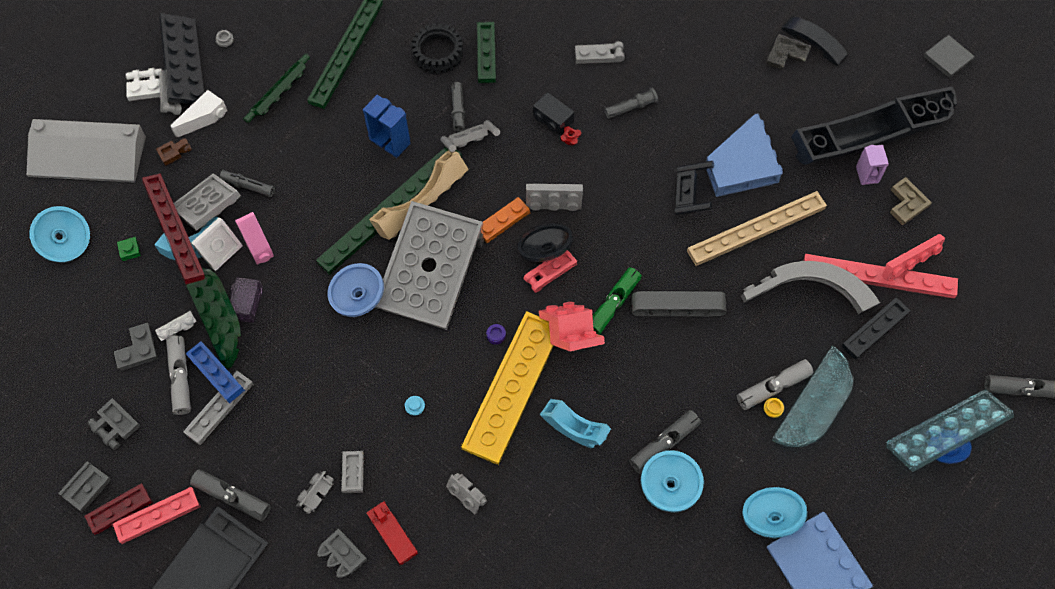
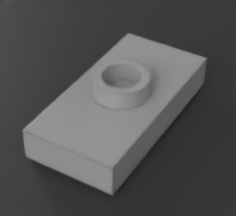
(352, 471)

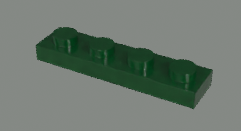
(486, 52)

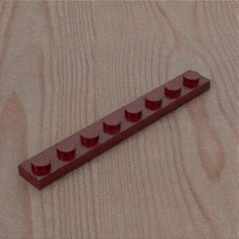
(173, 229)

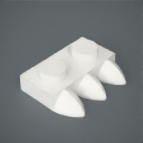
(170, 329)

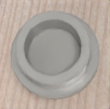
(224, 38)

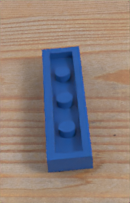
(215, 372)

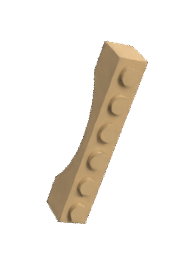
(445, 172)

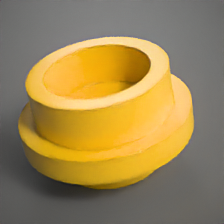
(773, 407)

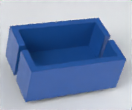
(386, 123)

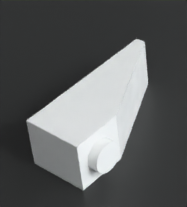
(199, 114)

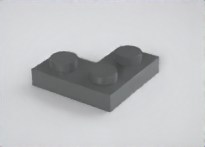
(140, 352)

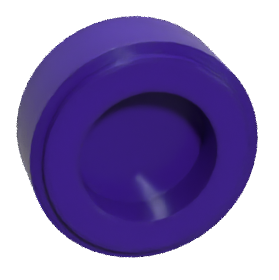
(496, 334)

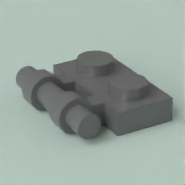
(118, 419)

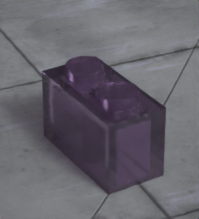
(246, 298)

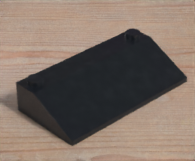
(214, 555)

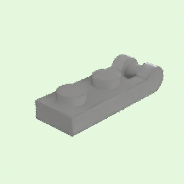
(599, 53)
(164, 104)

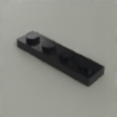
(875, 328)

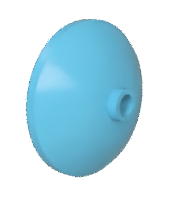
(64, 222)
(673, 468)
(774, 512)

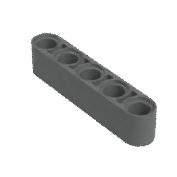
(678, 303)

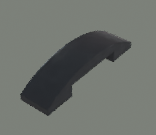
(818, 37)

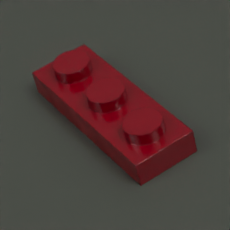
(118, 509)

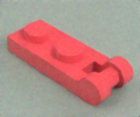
(550, 271)

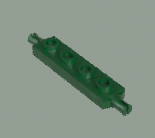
(274, 92)

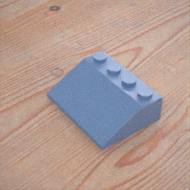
(818, 558)

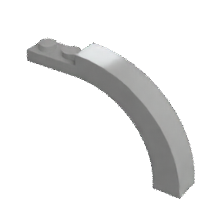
(838, 278)

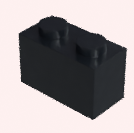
(553, 113)

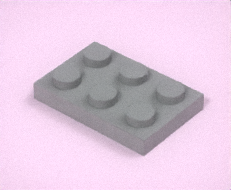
(554, 196)

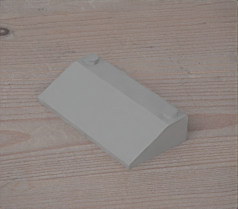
(84, 150)

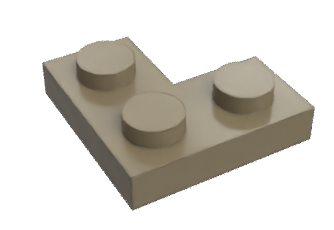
(912, 201)

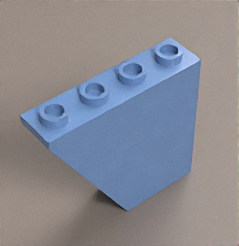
(744, 160)

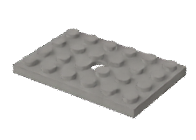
(426, 235)

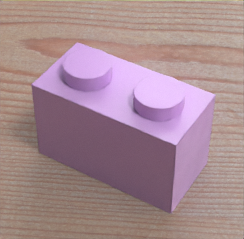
(872, 164)

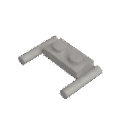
(472, 134)

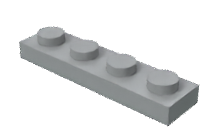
(214, 412)

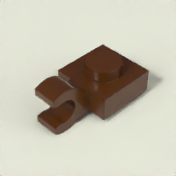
(171, 152)

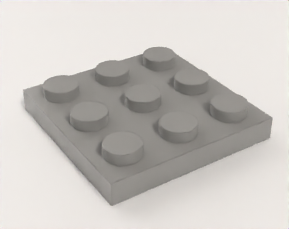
(205, 201)

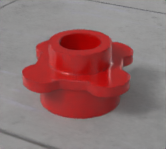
(570, 140)

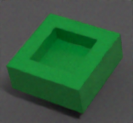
(128, 249)

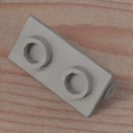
(459, 487)
(309, 497)

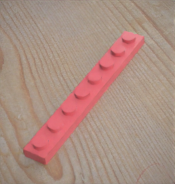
(907, 281)

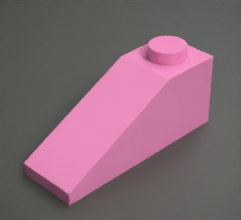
(254, 238)

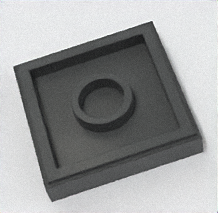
(948, 56)

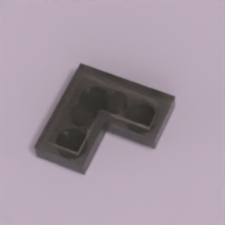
(787, 47)

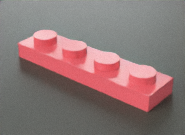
(912, 257)
(156, 515)

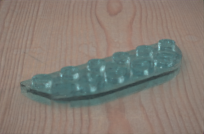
(817, 403)

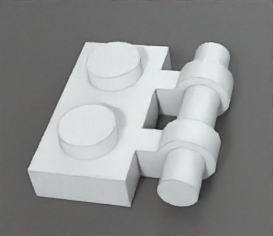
(143, 89)

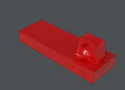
(392, 533)

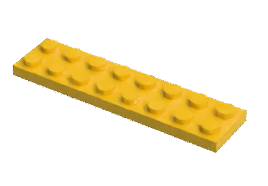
(510, 390)

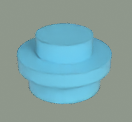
(414, 405)

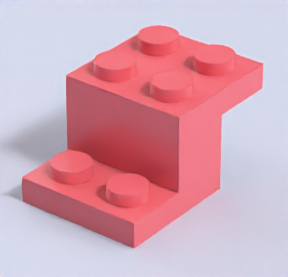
(571, 326)

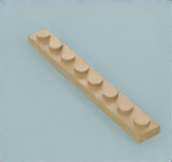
(756, 228)

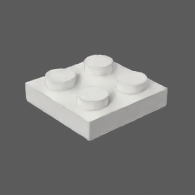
(217, 244)

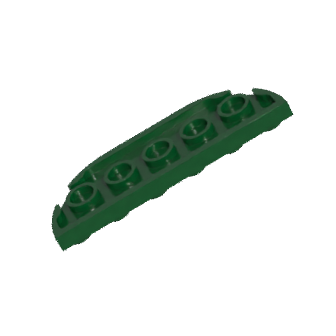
(217, 316)

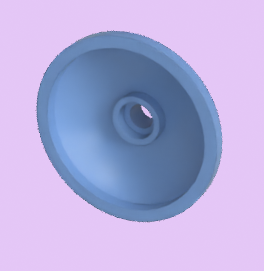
(352, 282)

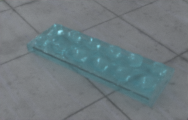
(949, 430)

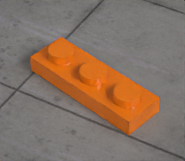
(504, 219)

